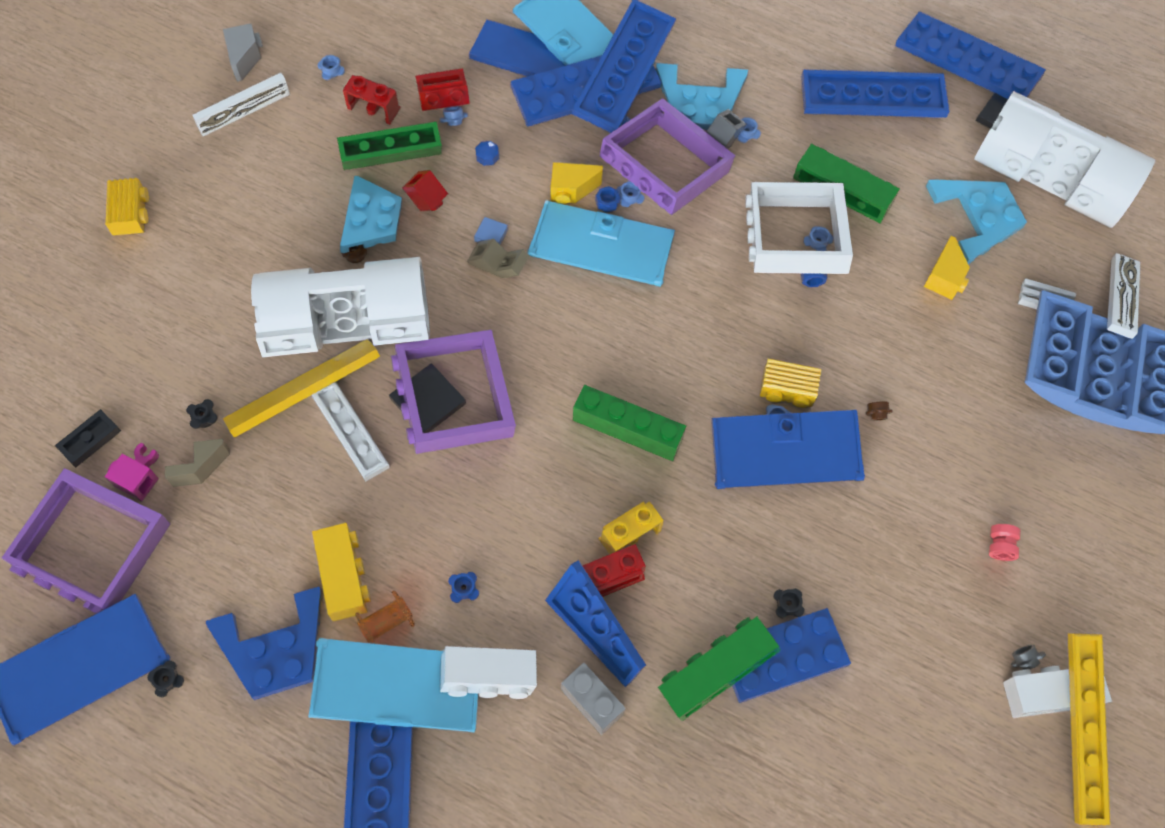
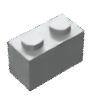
(592, 698)

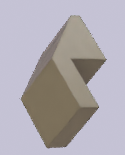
(496, 260)
(207, 458)

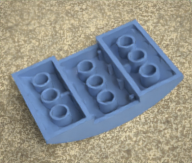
(1097, 370)

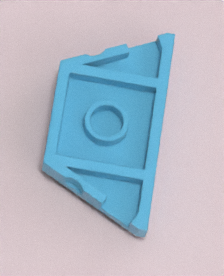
(370, 216)

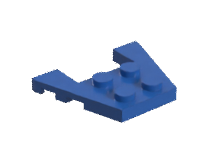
(277, 658)

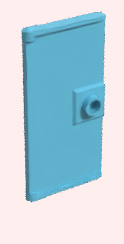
(565, 28)
(602, 243)
(386, 687)

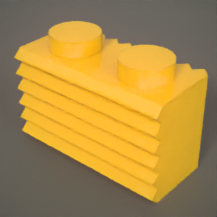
(126, 206)
(790, 383)

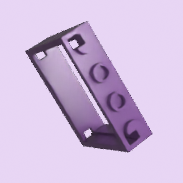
(682, 130)
(458, 436)
(47, 513)

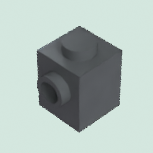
(726, 128)

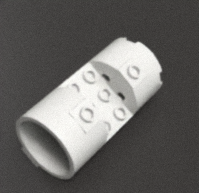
(1065, 159)
(308, 309)

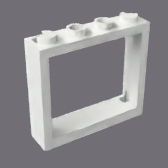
(799, 195)

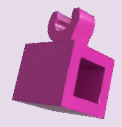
(134, 475)

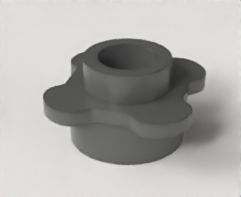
(1027, 657)

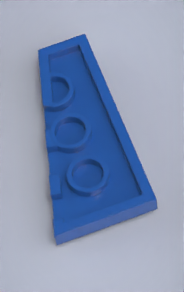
(591, 619)

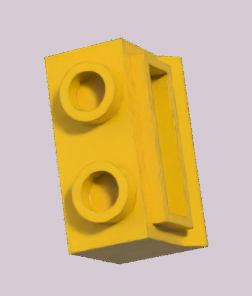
(630, 526)

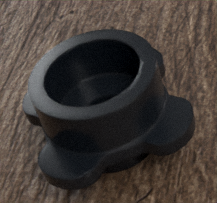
(205, 420)
(792, 595)
(156, 678)

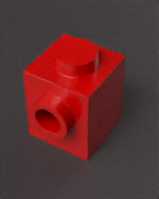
(425, 191)

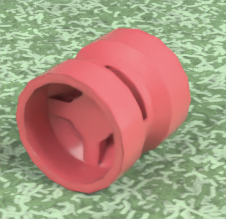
(1004, 542)

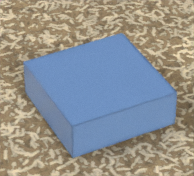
(491, 230)

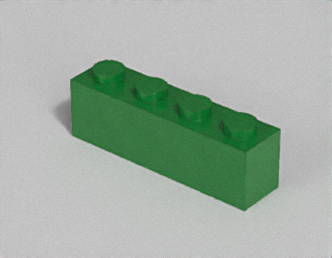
(389, 145)
(861, 189)
(628, 422)
(719, 667)

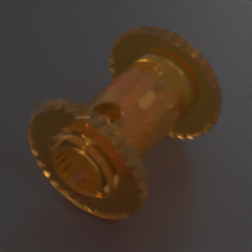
(383, 621)

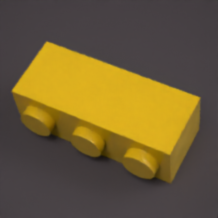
(341, 571)

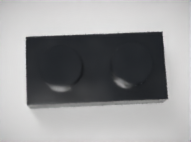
(88, 438)

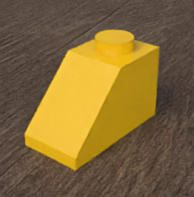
(574, 181)
(949, 271)

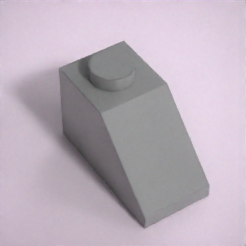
(242, 49)

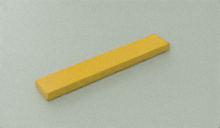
(300, 388)
(1088, 729)

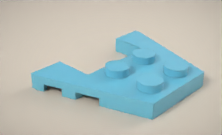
(701, 103)
(988, 207)

